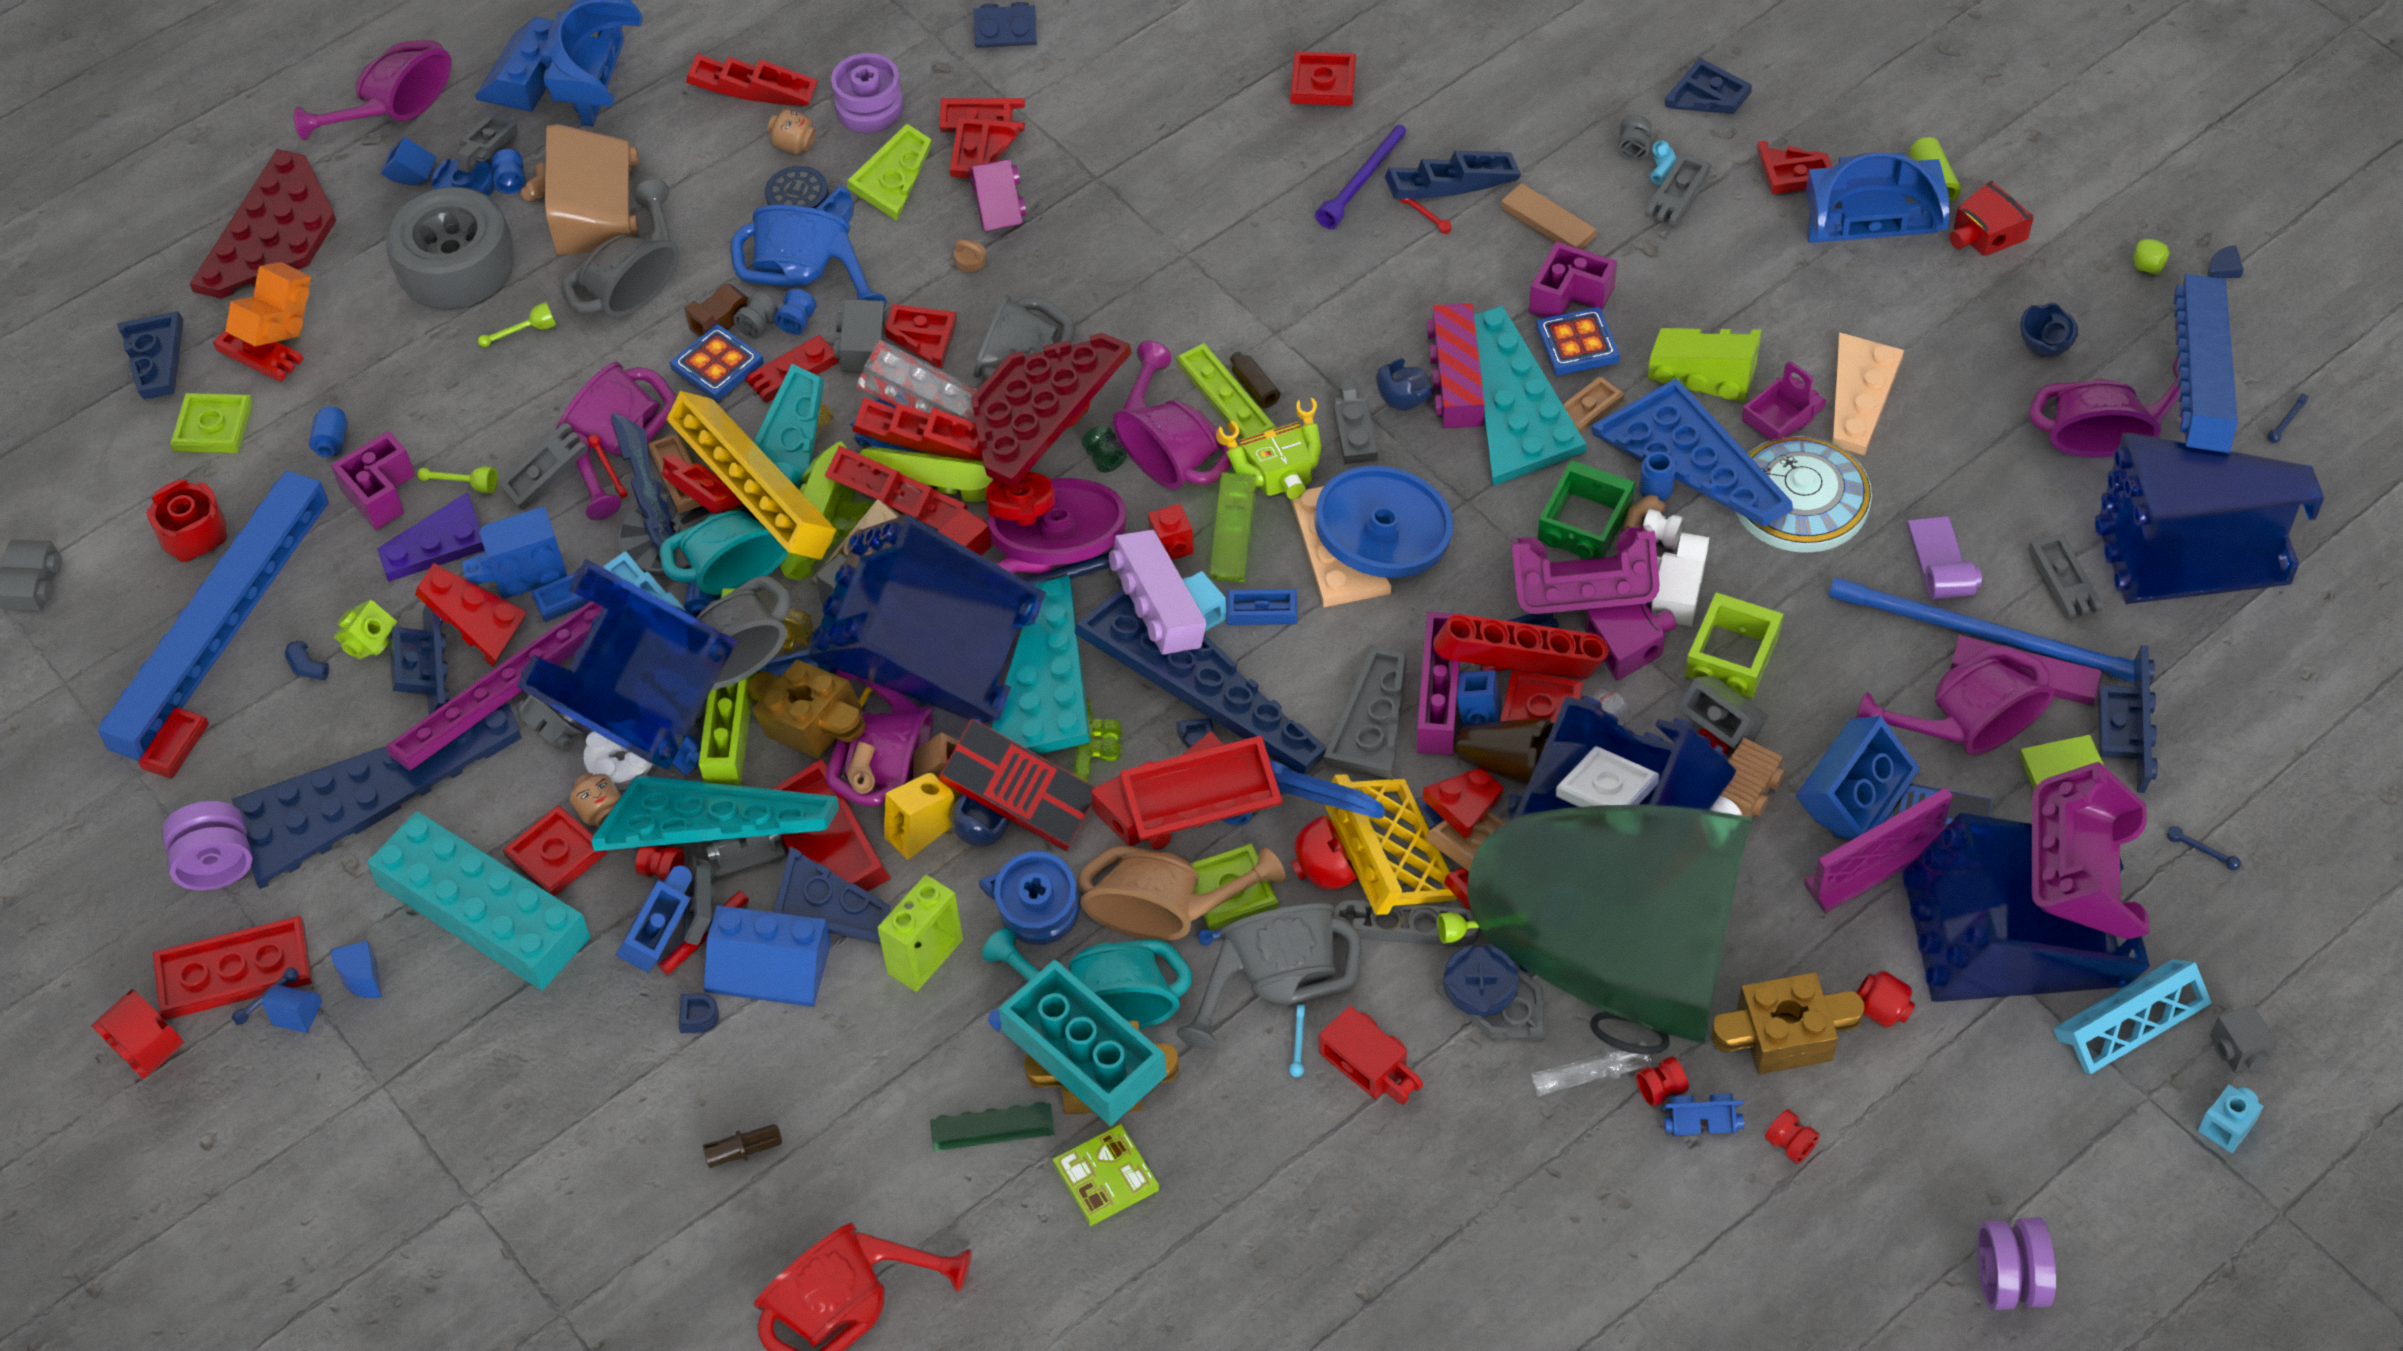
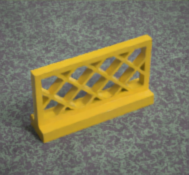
(1368, 859)

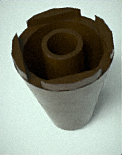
(1504, 746)

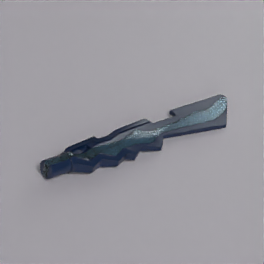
(633, 446)

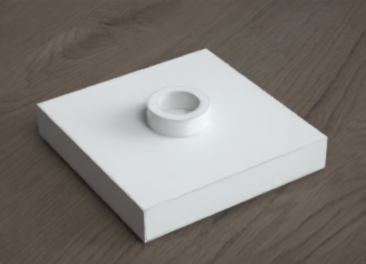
(1606, 780)

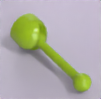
(539, 317)
(482, 479)
(1453, 927)

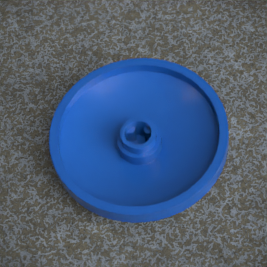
(1383, 521)

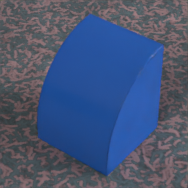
(408, 163)
(358, 969)
(291, 1007)

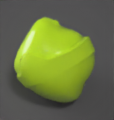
(2150, 256)

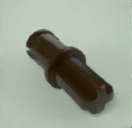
(741, 1145)

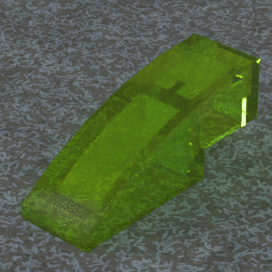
(1233, 527)

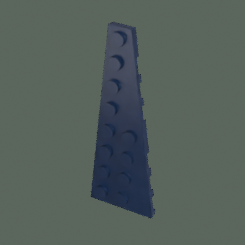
(1201, 679)
(324, 805)

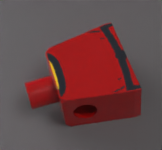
(1990, 221)

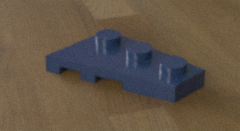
(818, 893)

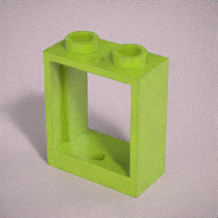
(1743, 619)
(920, 937)

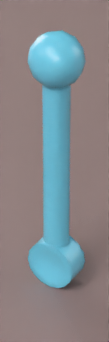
(1296, 1068)

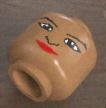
(791, 131)
(594, 798)

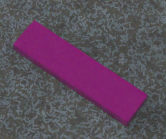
(2067, 679)

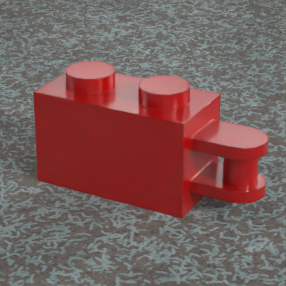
(1368, 1056)

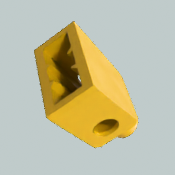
(917, 813)

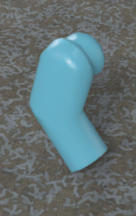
(1664, 159)

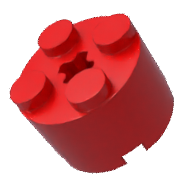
(187, 519)
(137, 1034)

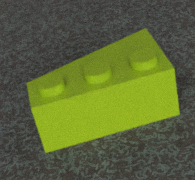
(1706, 362)

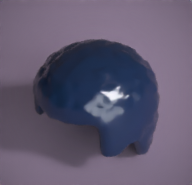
(2048, 329)
(1403, 386)
(976, 822)

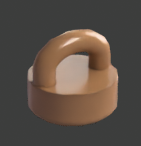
(969, 255)

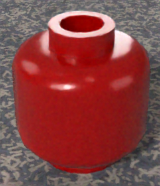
(1886, 998)

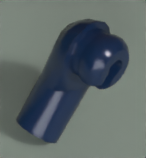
(302, 665)

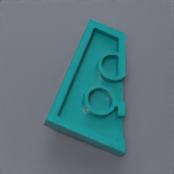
(792, 419)

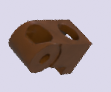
(715, 310)

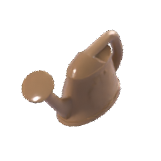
(1154, 891)

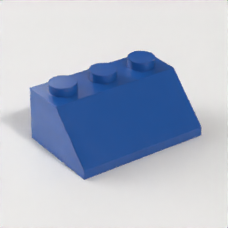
(518, 72)
(1858, 778)
(766, 955)

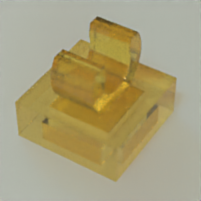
(798, 628)

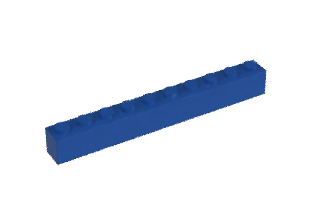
(2205, 363)
(214, 614)

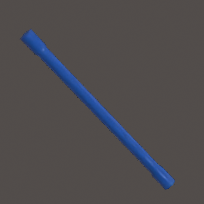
(1861, 595)

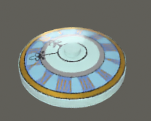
(1826, 493)

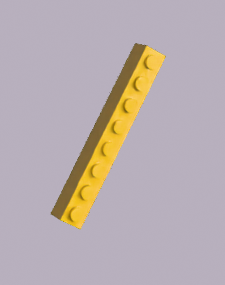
(751, 475)

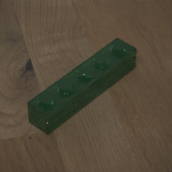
(992, 1126)

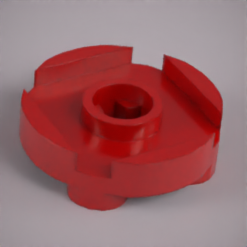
(1023, 503)

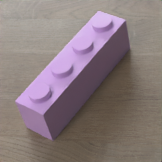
(1157, 592)

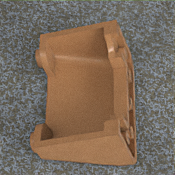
(587, 188)

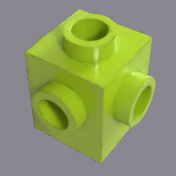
(364, 630)

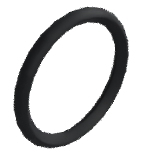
(1636, 1049)

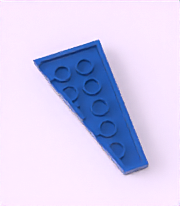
(1701, 449)

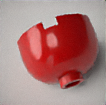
(1322, 856)

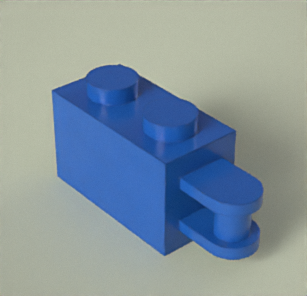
(656, 920)

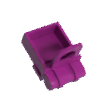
(1784, 405)

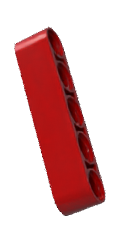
(1520, 646)

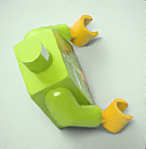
(1279, 456)

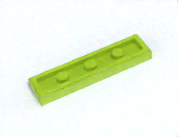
(1223, 391)

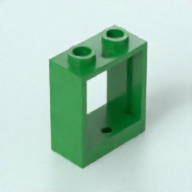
(1581, 481)

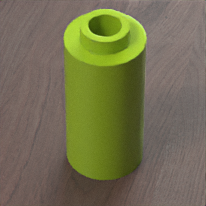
(1930, 149)

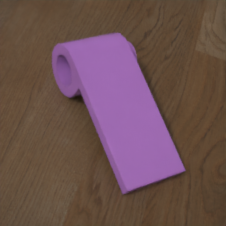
(1941, 559)

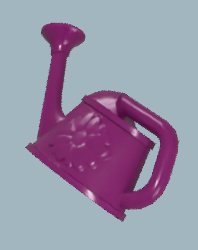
(396, 83)
(591, 411)
(2097, 413)
(1169, 437)
(1981, 701)
(894, 739)

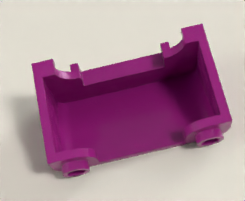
(1587, 583)
(2076, 849)

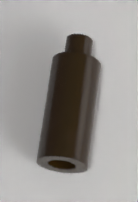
(1254, 380)

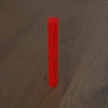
(685, 949)

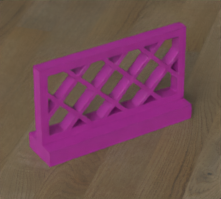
(1878, 852)

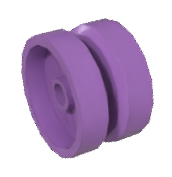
(867, 92)
(206, 845)
(2016, 1263)

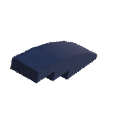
(1461, 174)

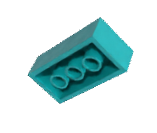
(1083, 1042)

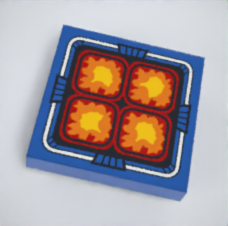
(1577, 341)
(716, 362)

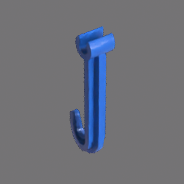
(1325, 792)

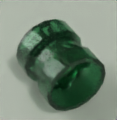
(1105, 450)

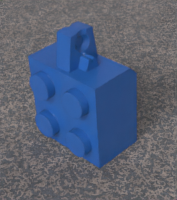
(518, 554)

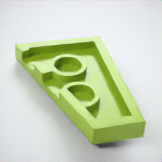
(892, 171)

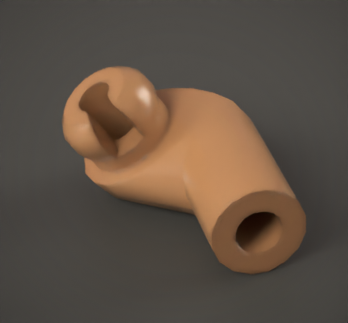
(536, 186)
(1639, 510)
(859, 771)

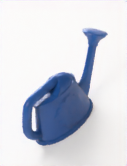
(795, 247)

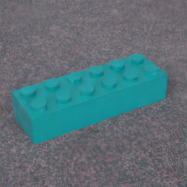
(479, 900)

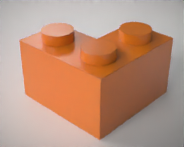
(275, 308)

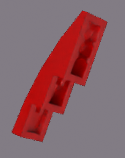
(749, 82)
(919, 430)
(892, 488)

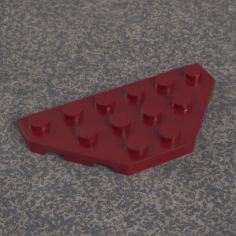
(277, 222)
(1037, 398)

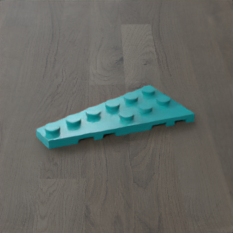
(1521, 410)
(1046, 678)
(685, 811)

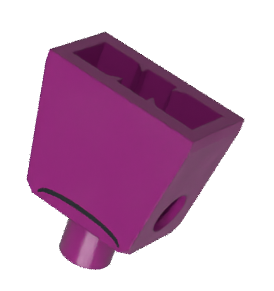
(1631, 635)

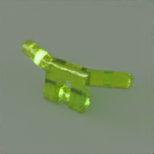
(845, 511)
(1107, 749)

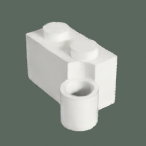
(1681, 579)

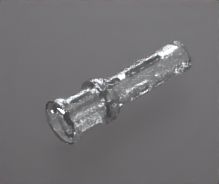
(1608, 1064)

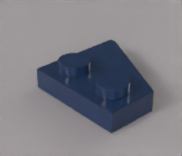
(1709, 90)

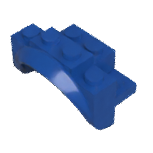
(582, 65)
(1872, 198)

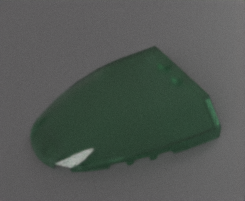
(1616, 905)

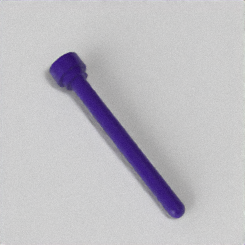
(1332, 211)

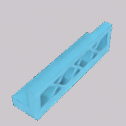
(2124, 1004)

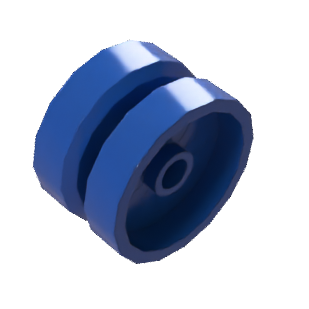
(1040, 877)

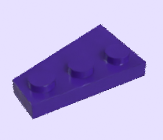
(436, 539)

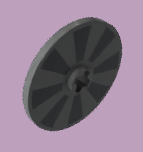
(636, 542)

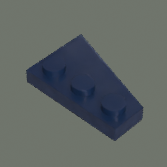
(153, 352)

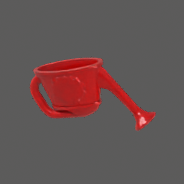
(838, 1290)

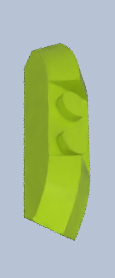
(936, 470)
(825, 497)

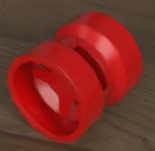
(658, 860)
(1662, 1081)
(1794, 1138)

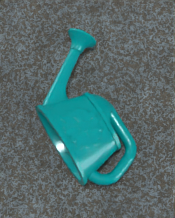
(726, 548)
(1116, 972)

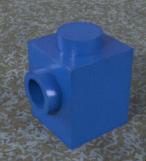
(1478, 697)

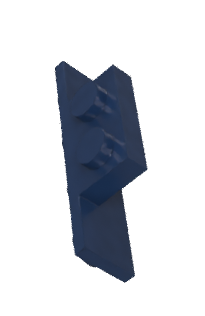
(418, 660)
(2126, 720)

